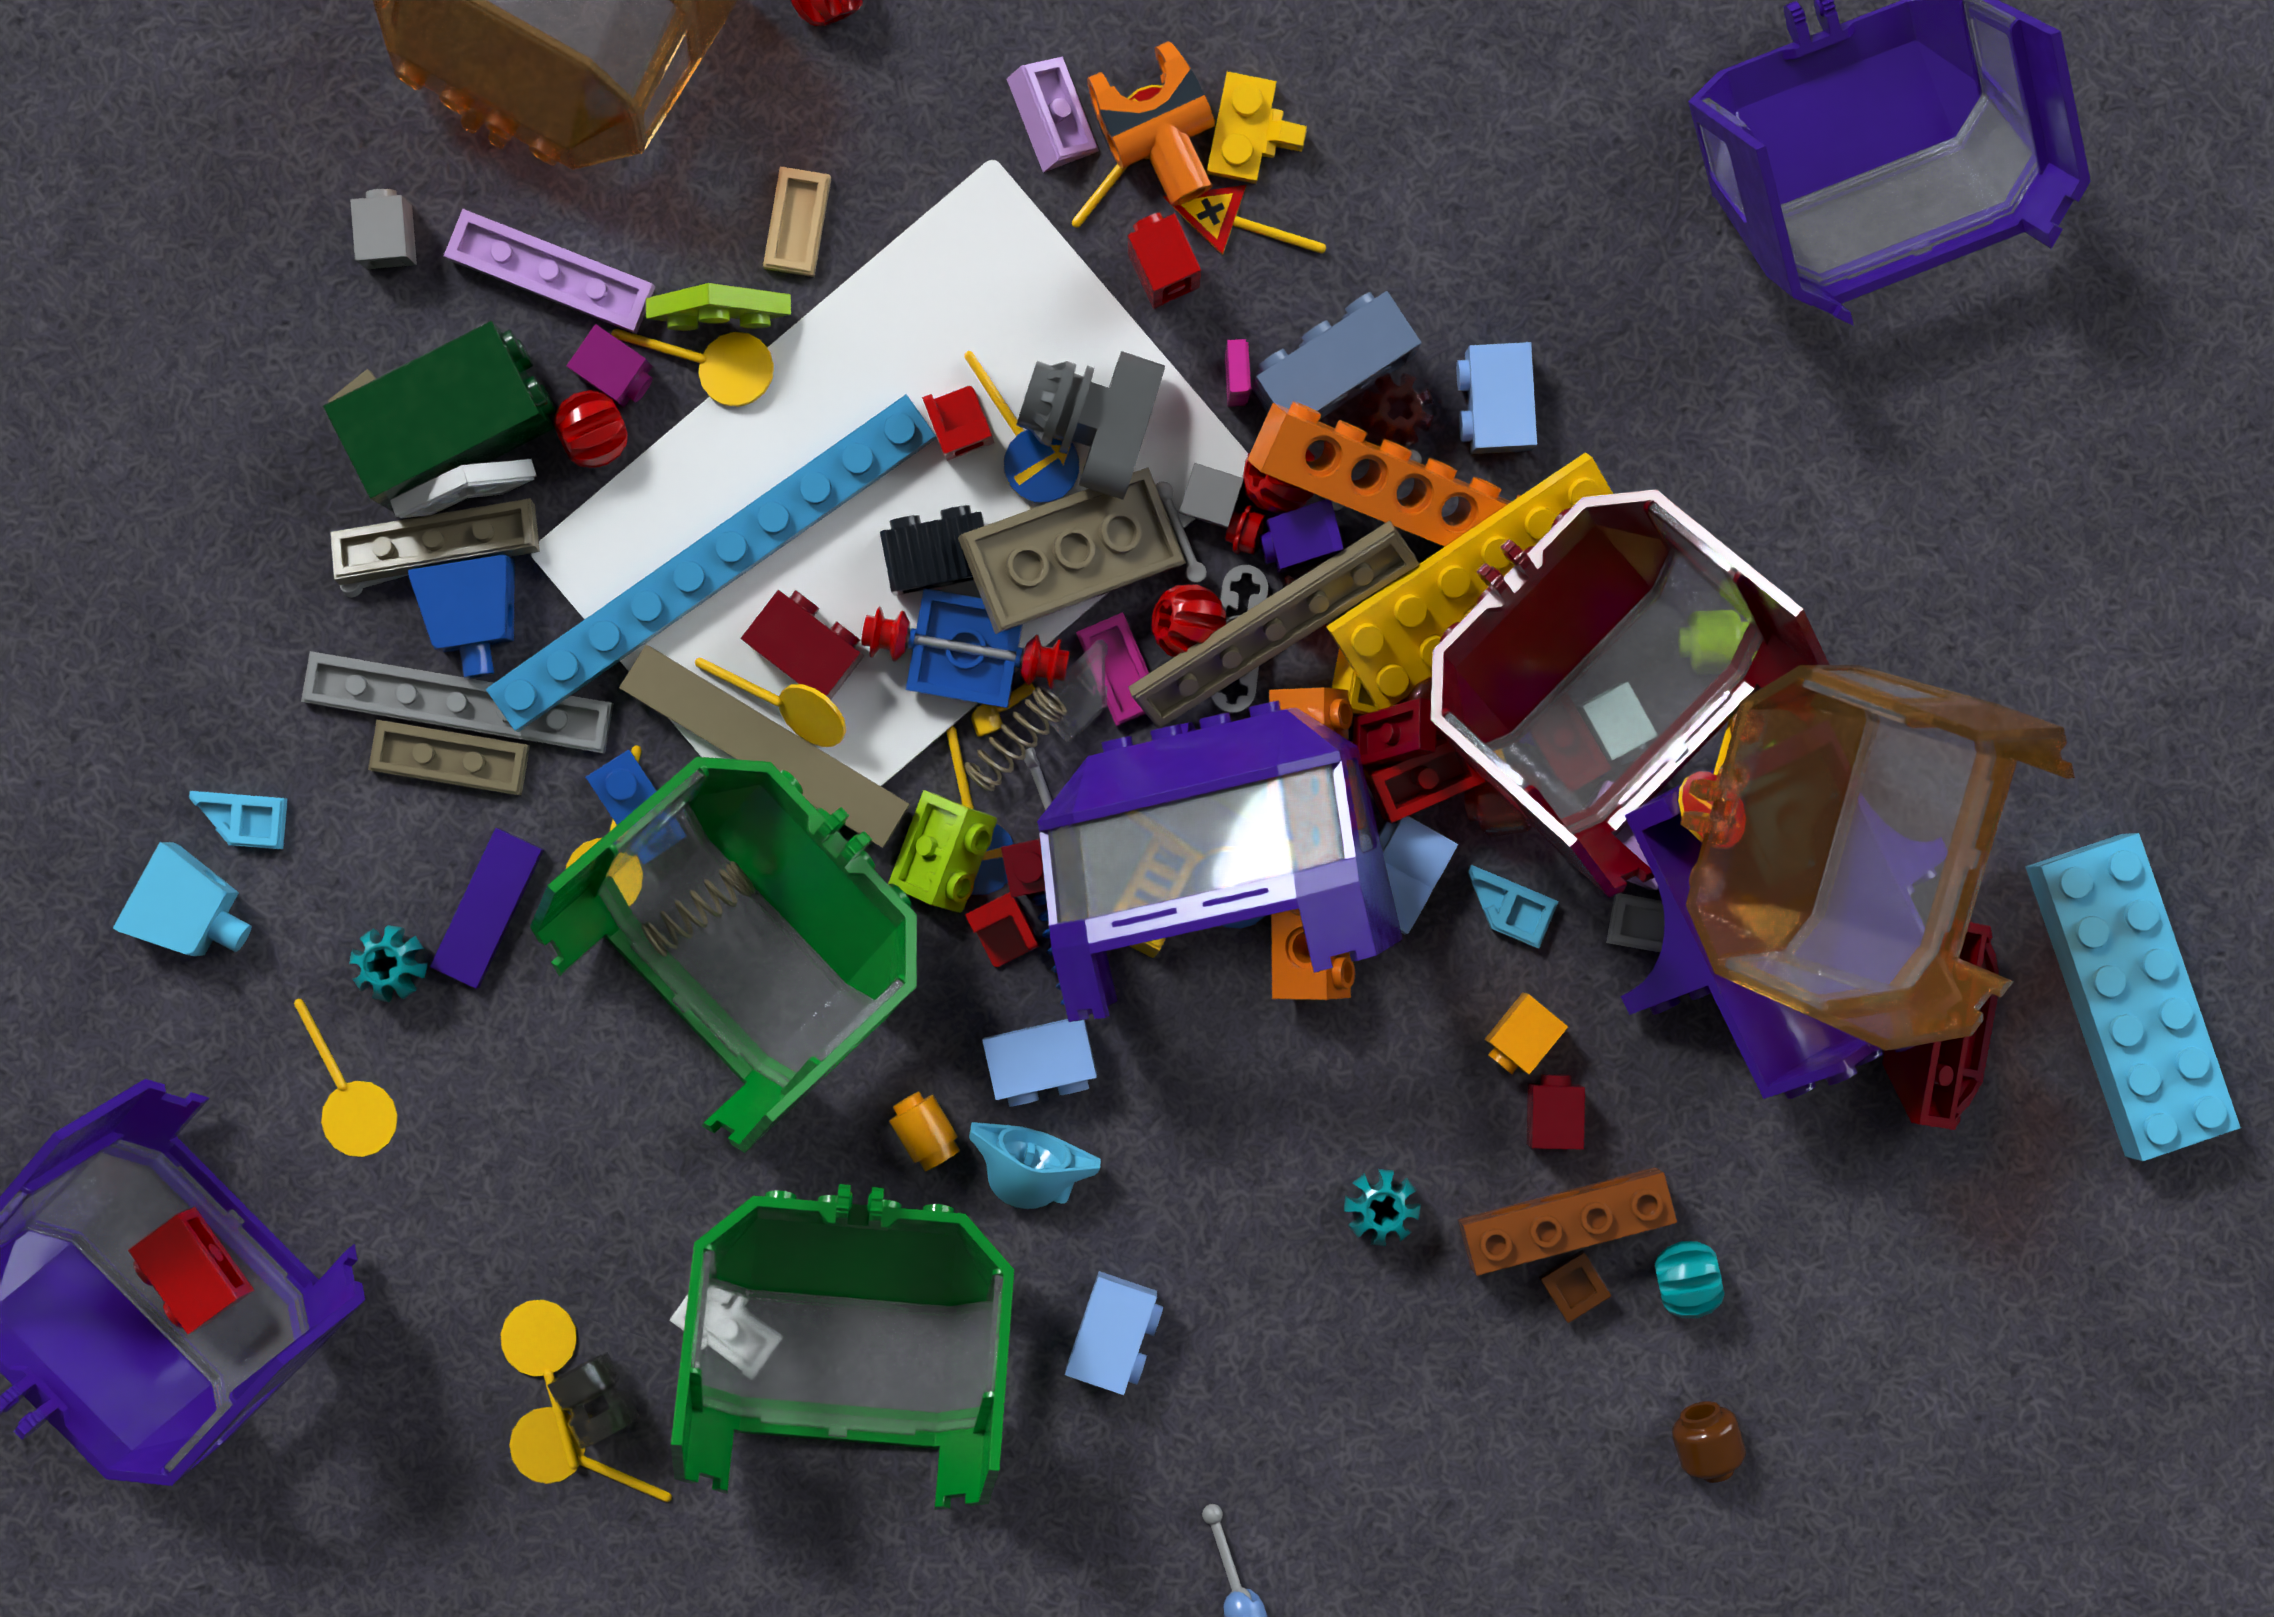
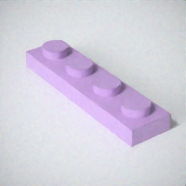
(549, 271)

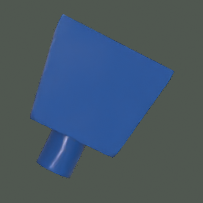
(468, 608)

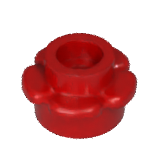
(1245, 530)

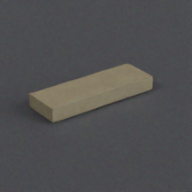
(449, 757)

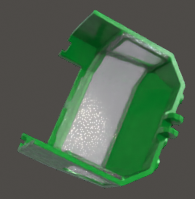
(783, 975)
(846, 1332)

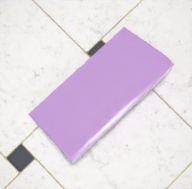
(1052, 113)

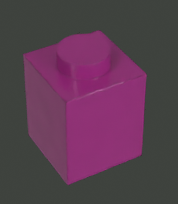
(611, 367)

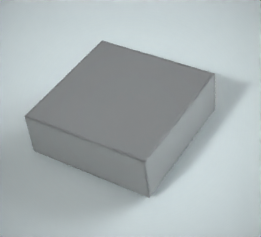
(1211, 495)

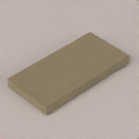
(1070, 552)

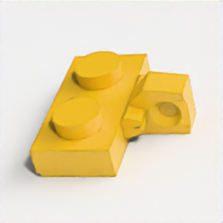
(1249, 129)

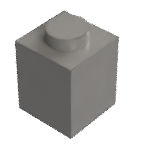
(383, 230)

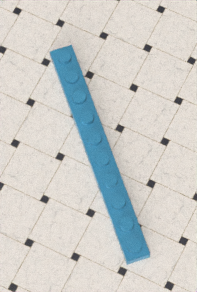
(711, 563)

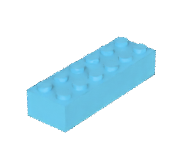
(2133, 997)

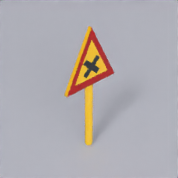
(1215, 215)

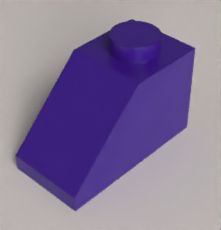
(1302, 537)

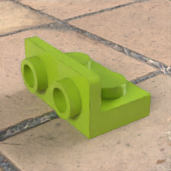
(943, 852)

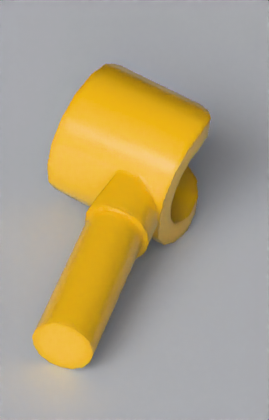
(987, 717)

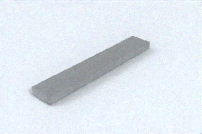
(447, 702)

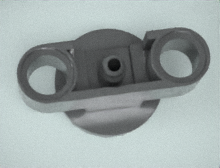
(1097, 416)

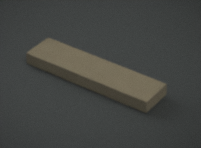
(434, 540)

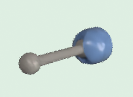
(1240, 1601)

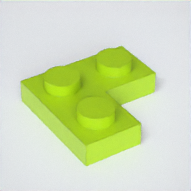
(717, 305)

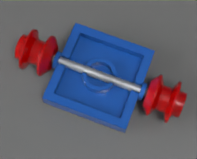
(960, 653)

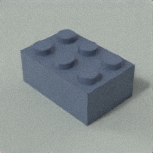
(1340, 358)

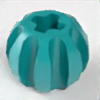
(397, 977)
(1385, 1222)
(1689, 1279)

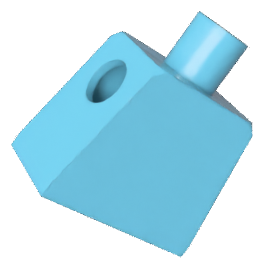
(182, 905)

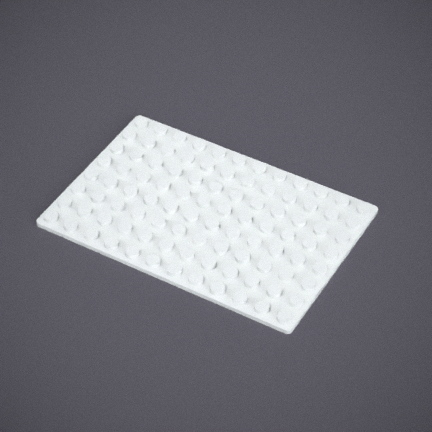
(963, 278)

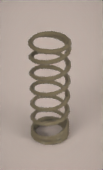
(1050, 704)
(737, 880)

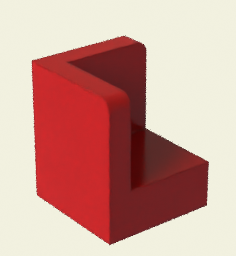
(958, 422)
(1002, 929)

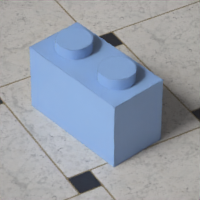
(1498, 398)
(1039, 1060)
(1112, 1334)

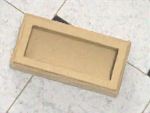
(797, 221)

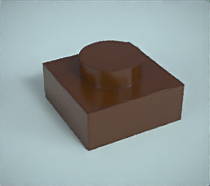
(1575, 1286)

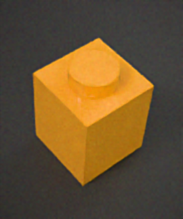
(1524, 1035)

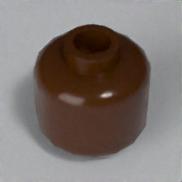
(1708, 1441)

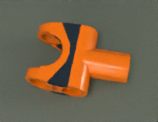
(1158, 126)

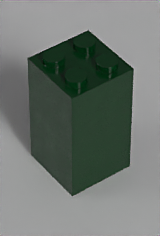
(442, 412)

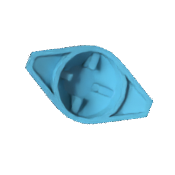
(1027, 1172)

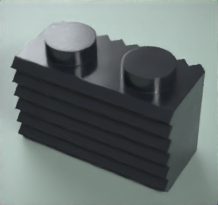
(928, 552)

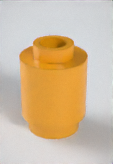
(924, 1130)

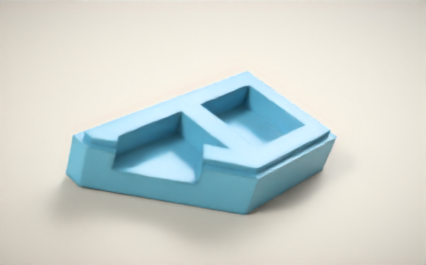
(245, 818)
(1512, 907)

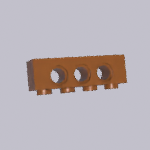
(1567, 1221)

